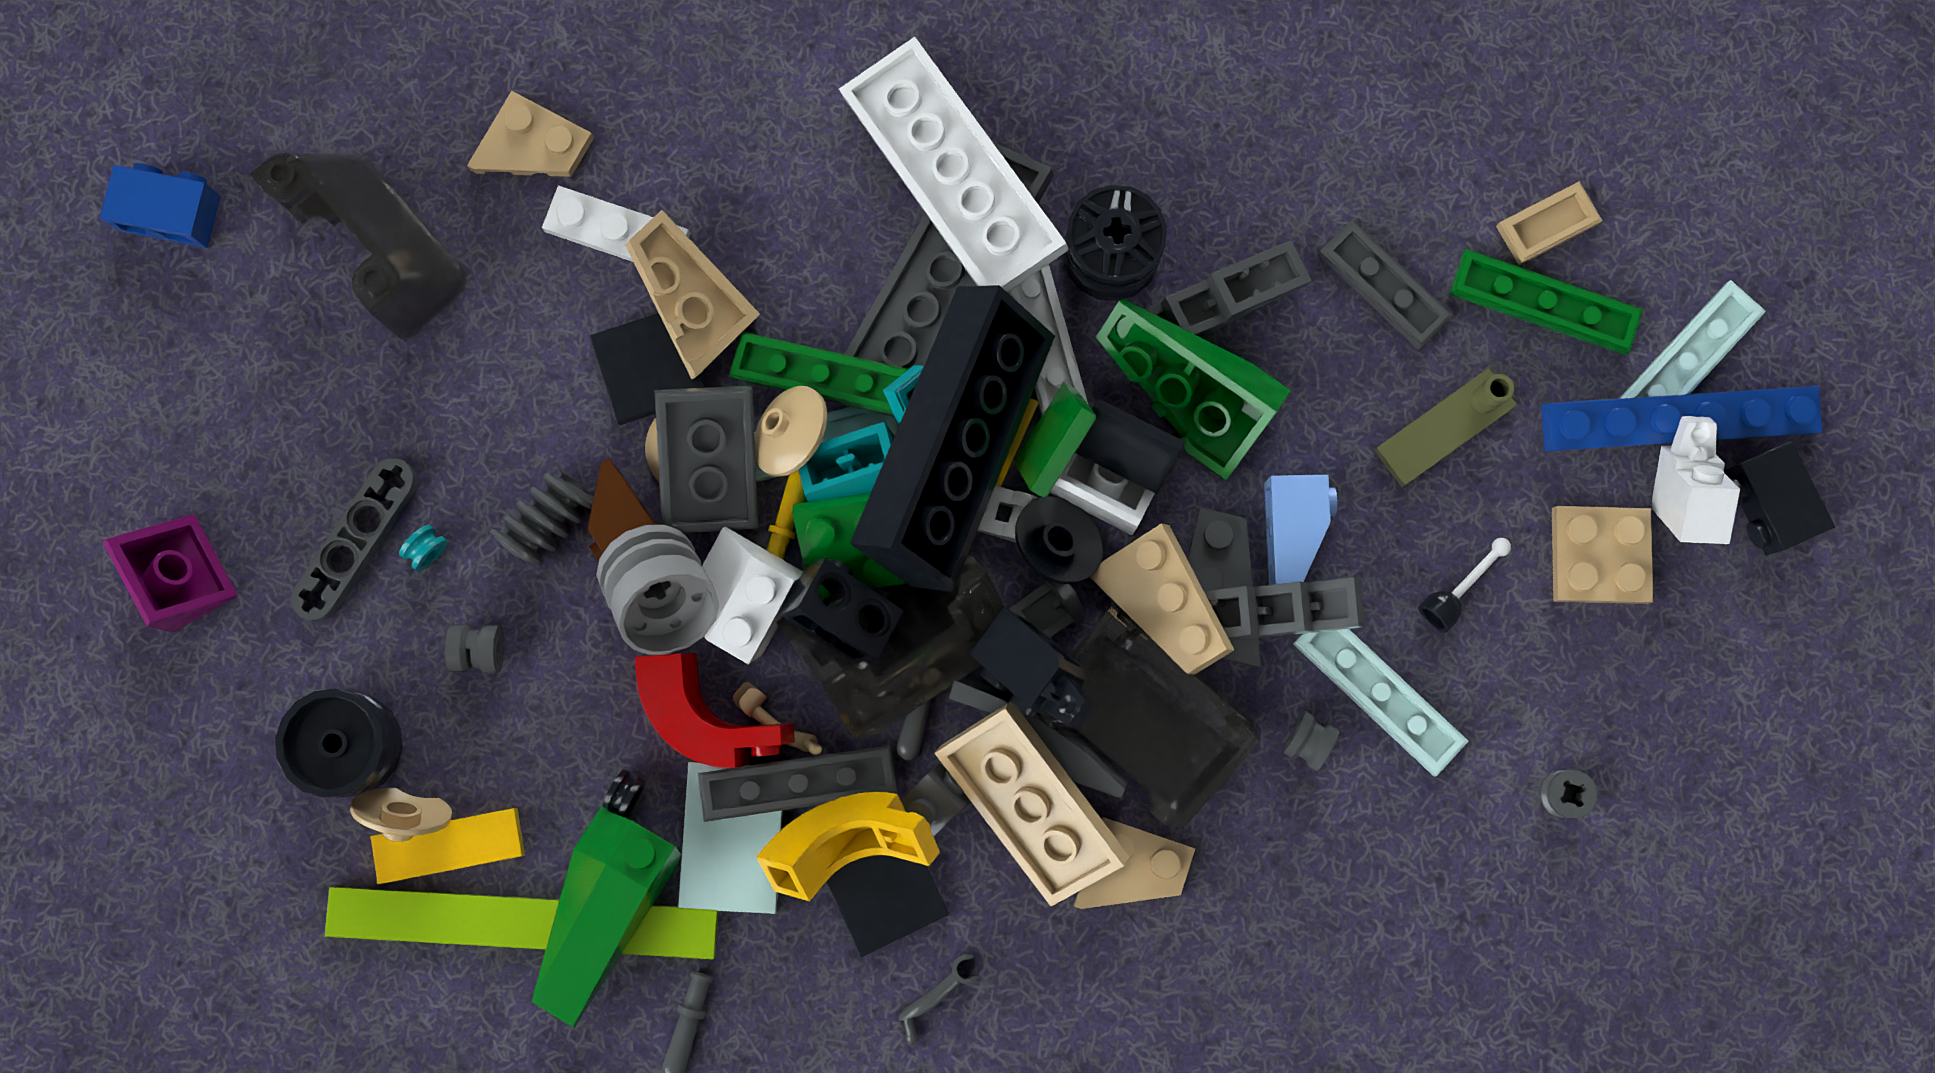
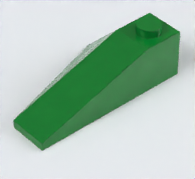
(1201, 389)
(604, 898)

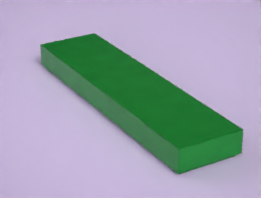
(1546, 302)
(833, 375)

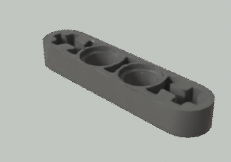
(349, 535)

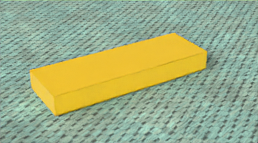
(457, 846)

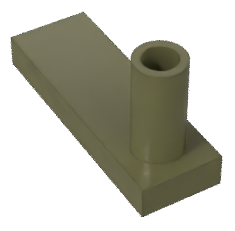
(1447, 426)

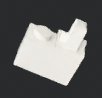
(1691, 485)

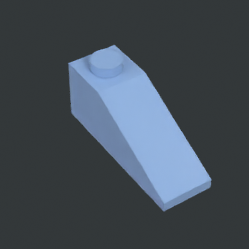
(1296, 523)

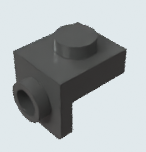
(936, 798)

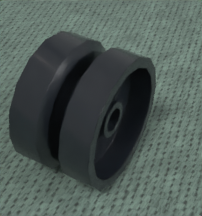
(309, 743)

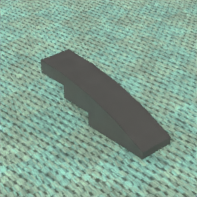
(1235, 291)
(1289, 608)
(1074, 755)

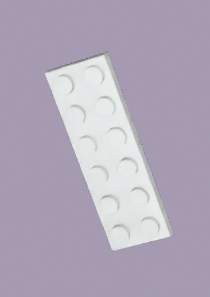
(953, 168)

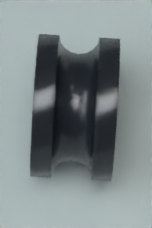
(623, 793)

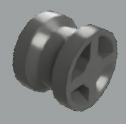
(1310, 741)
(1558, 797)

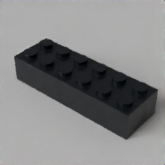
(953, 438)

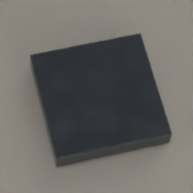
(638, 361)
(885, 899)

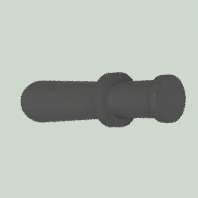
(913, 732)
(685, 1030)

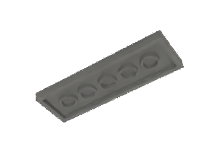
(922, 285)

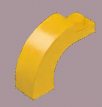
(840, 832)

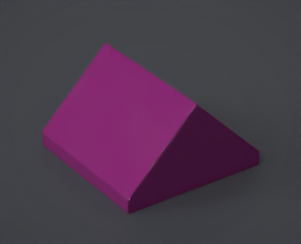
(170, 572)

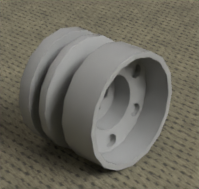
(657, 589)

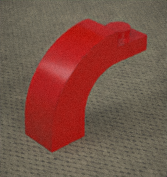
(680, 716)

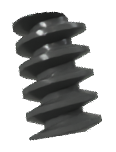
(544, 517)

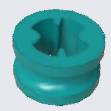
(423, 547)

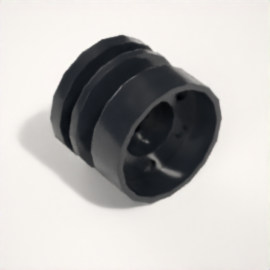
(1108, 268)

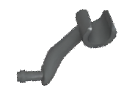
(934, 997)

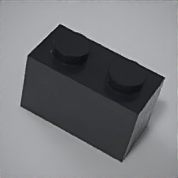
(1779, 500)

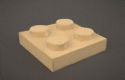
(1602, 555)

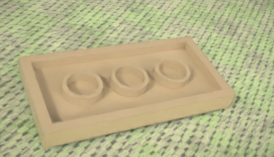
(1032, 804)

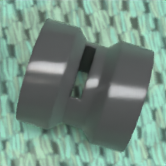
(474, 648)

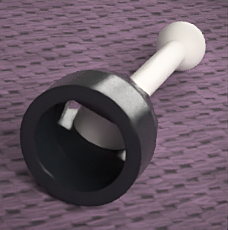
(1443, 607)

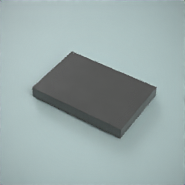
(706, 458)

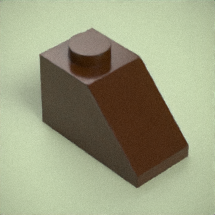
(614, 509)

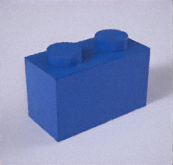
(160, 205)

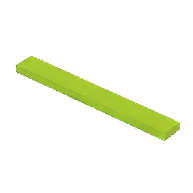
(501, 921)

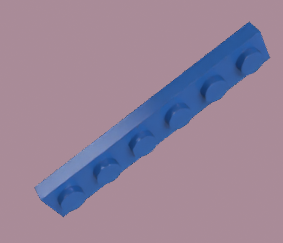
(1657, 418)

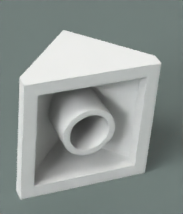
(1103, 493)

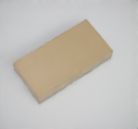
(1549, 223)

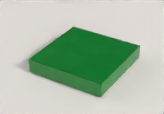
(1054, 440)

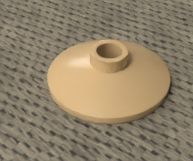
(790, 431)
(400, 814)

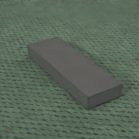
(1385, 284)

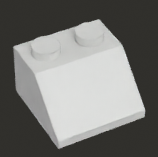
(750, 594)

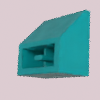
(846, 464)

